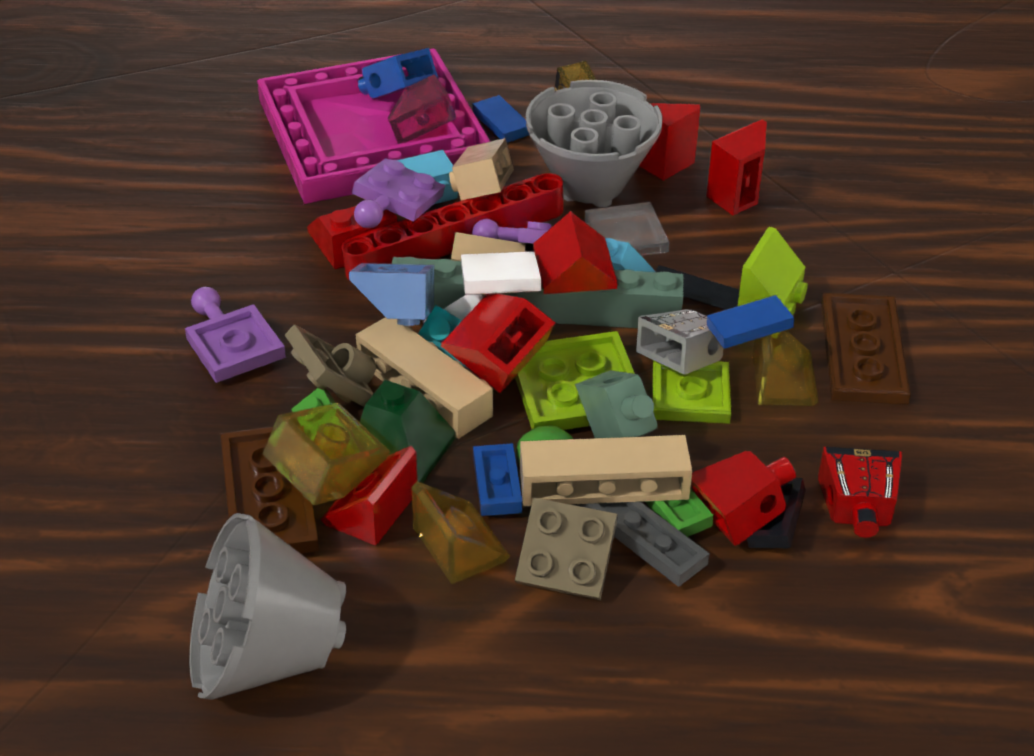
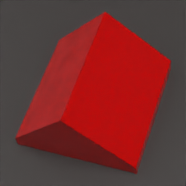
(677, 141)
(573, 258)
(376, 500)

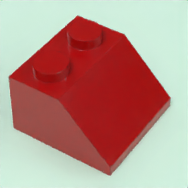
(334, 228)

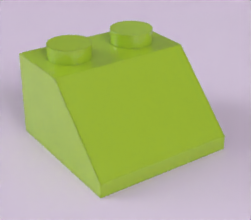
(773, 271)

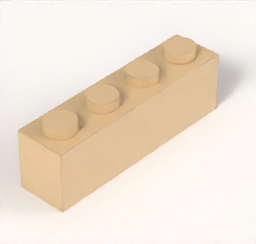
(419, 365)
(606, 470)

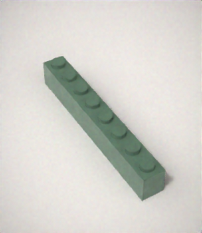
(636, 295)

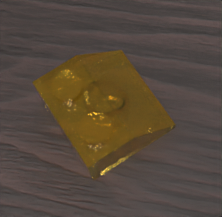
(323, 451)

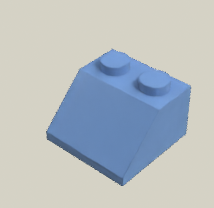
(397, 289)

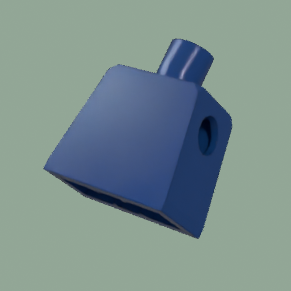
(388, 76)

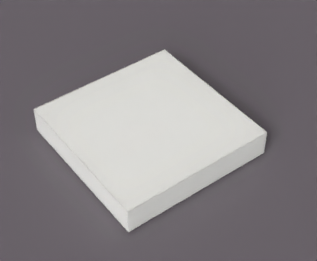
(500, 273)

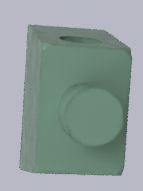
(617, 405)

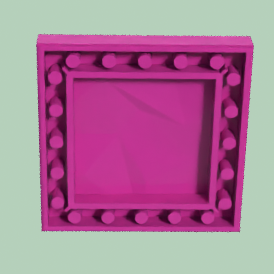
(339, 134)

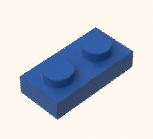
(497, 479)

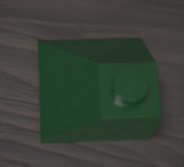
(405, 419)

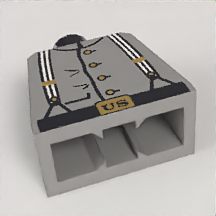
(678, 340)

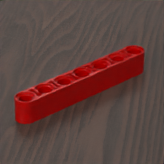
(434, 231)

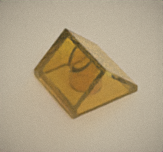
(783, 371)
(454, 533)

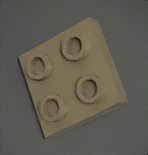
(338, 368)
(566, 548)

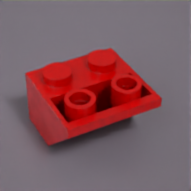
(737, 168)
(499, 338)

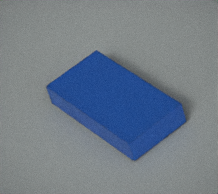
(501, 118)
(750, 321)

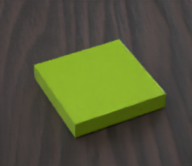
(692, 396)

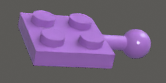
(395, 189)
(490, 229)
(233, 340)

